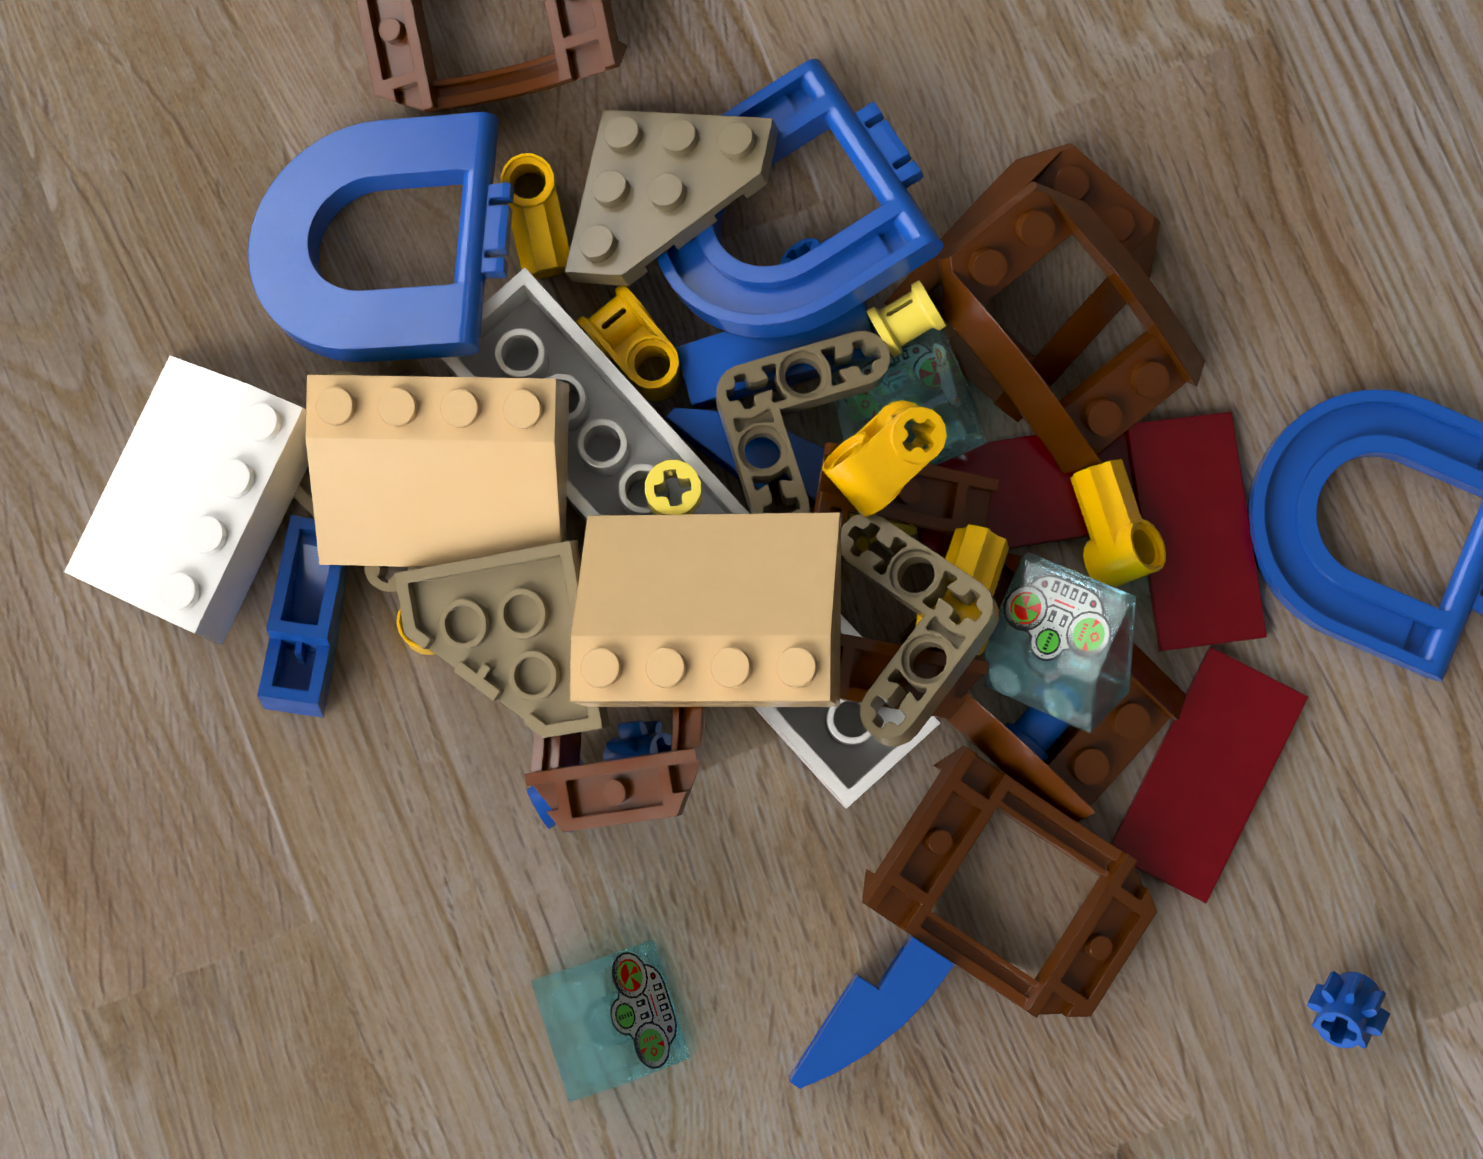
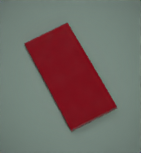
(1033, 496)
(1195, 497)
(1208, 774)

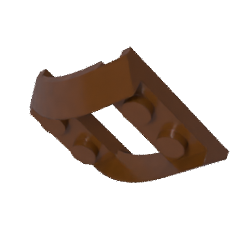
(406, 73)
(1075, 175)
(1118, 391)
(934, 501)
(1082, 761)
(618, 788)
(937, 844)

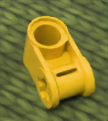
(628, 338)
(878, 460)

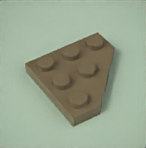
(660, 185)
(505, 629)

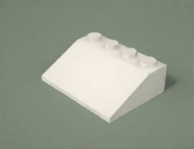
(195, 499)

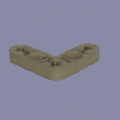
(766, 416)
(936, 628)

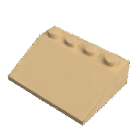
(435, 467)
(708, 611)

